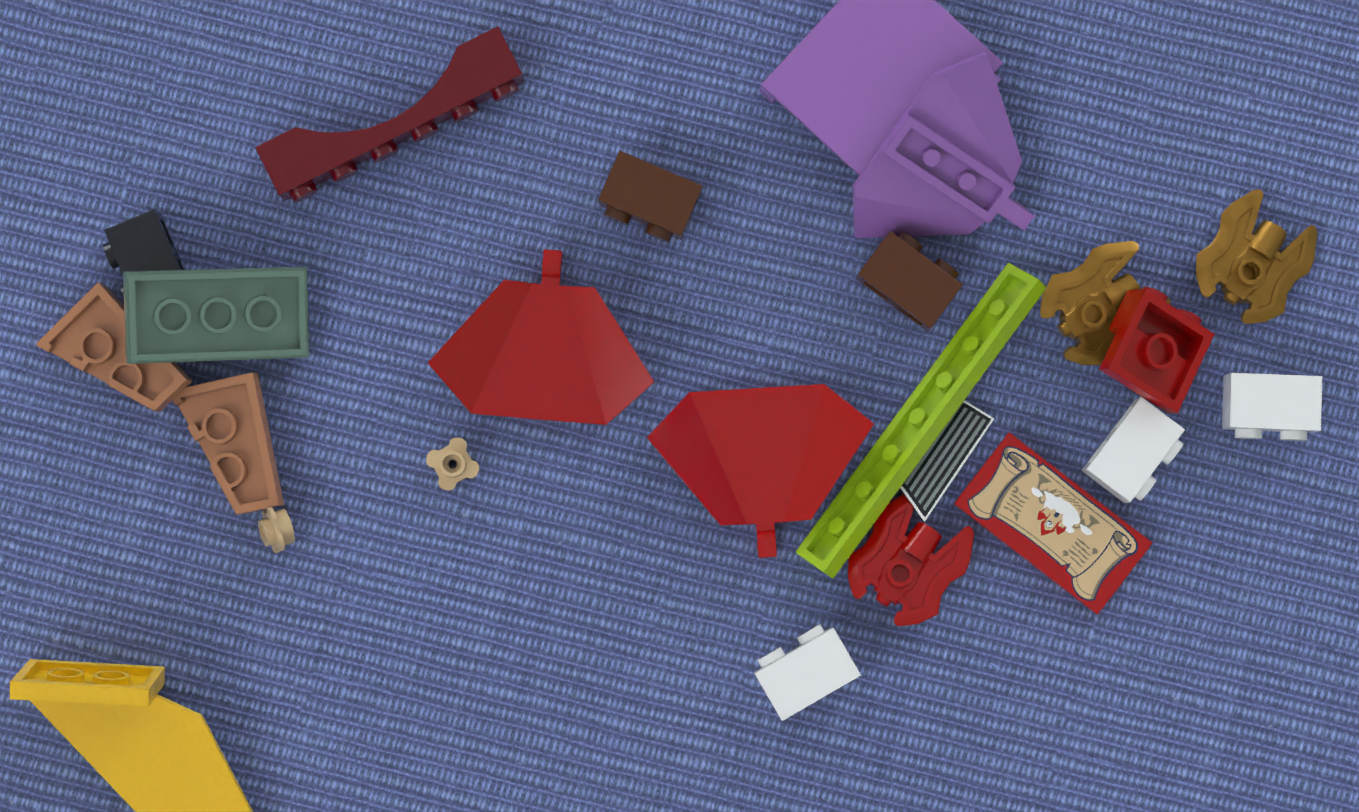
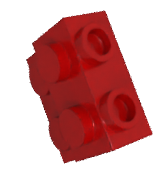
(1155, 348)

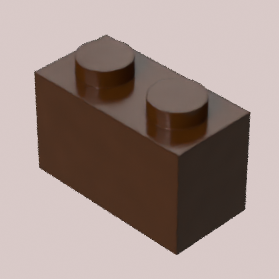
(649, 197)
(910, 279)

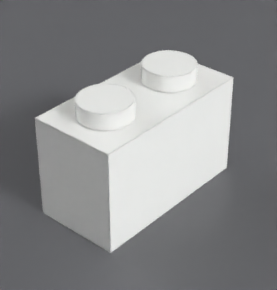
(1272, 404)
(1134, 451)
(806, 672)

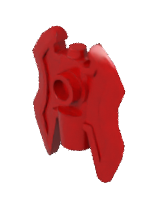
(905, 567)

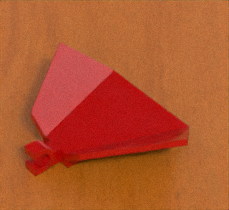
(543, 354)
(761, 452)

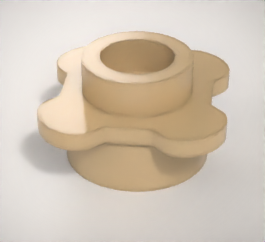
(454, 451)
(276, 529)

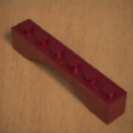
(308, 157)

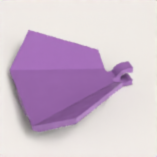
(943, 161)

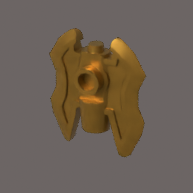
(1250, 264)
(1090, 300)

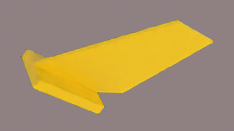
(134, 738)

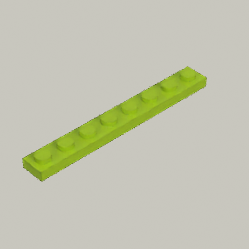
(920, 420)

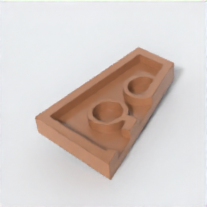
(94, 342)
(236, 438)

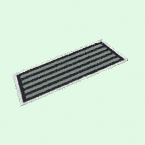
(945, 458)

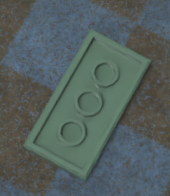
(215, 314)

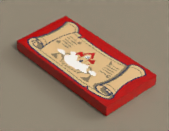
(1052, 523)

